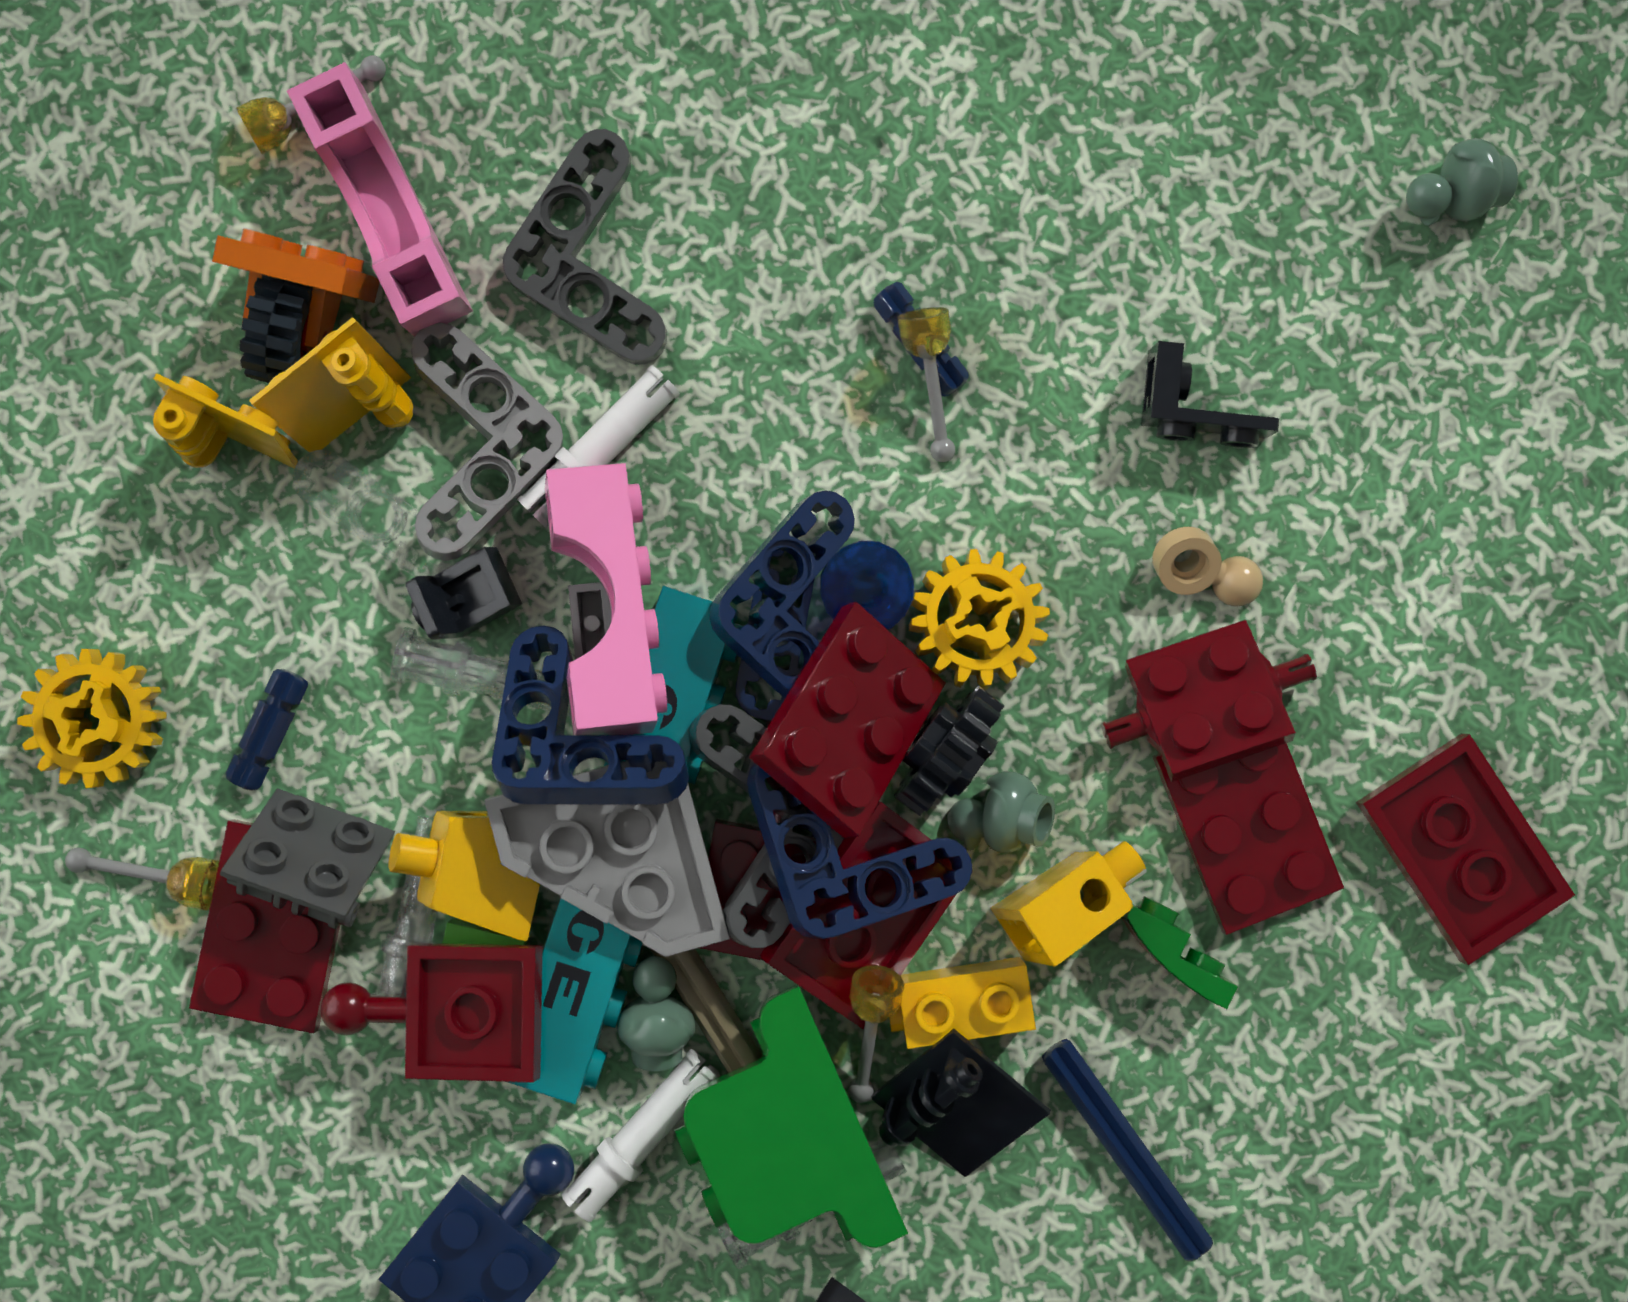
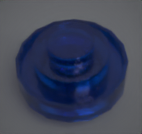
(870, 576)

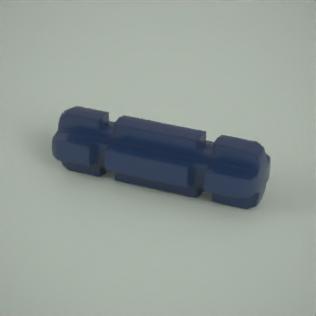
(897, 300)
(266, 729)

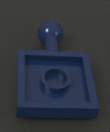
(476, 1246)

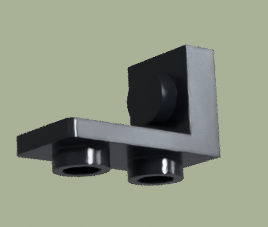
(1170, 381)

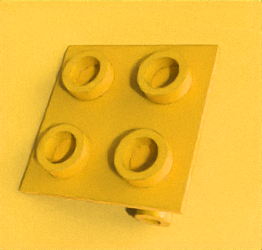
(336, 388)
(199, 425)

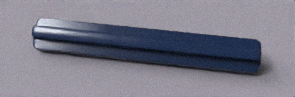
(1127, 1150)

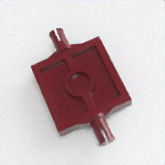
(1209, 700)

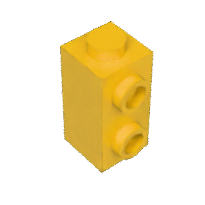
(970, 998)

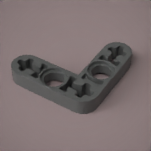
(565, 270)
(746, 892)

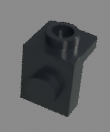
(463, 596)

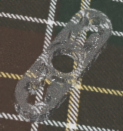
(329, 502)

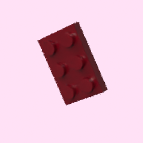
(848, 720)
(1253, 837)
(1465, 848)
(261, 958)
(827, 964)

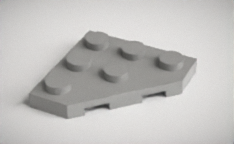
(618, 863)

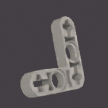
(499, 428)

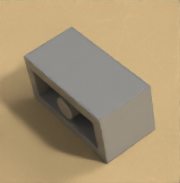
(589, 615)

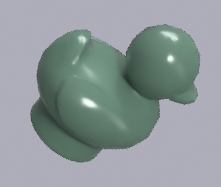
(1468, 186)
(1008, 819)
(655, 1022)

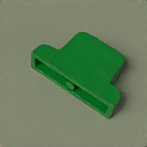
(786, 1139)

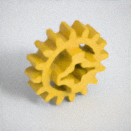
(989, 643)
(102, 694)

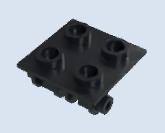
(956, 1104)

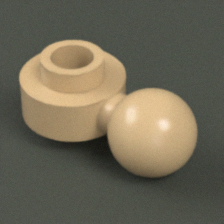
(1233, 580)

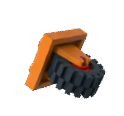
(289, 297)

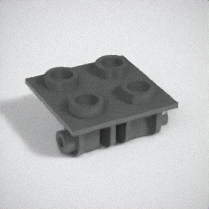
(307, 857)

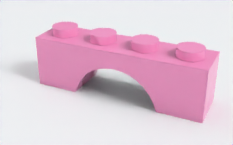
(380, 198)
(593, 522)

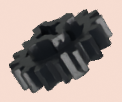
(949, 750)

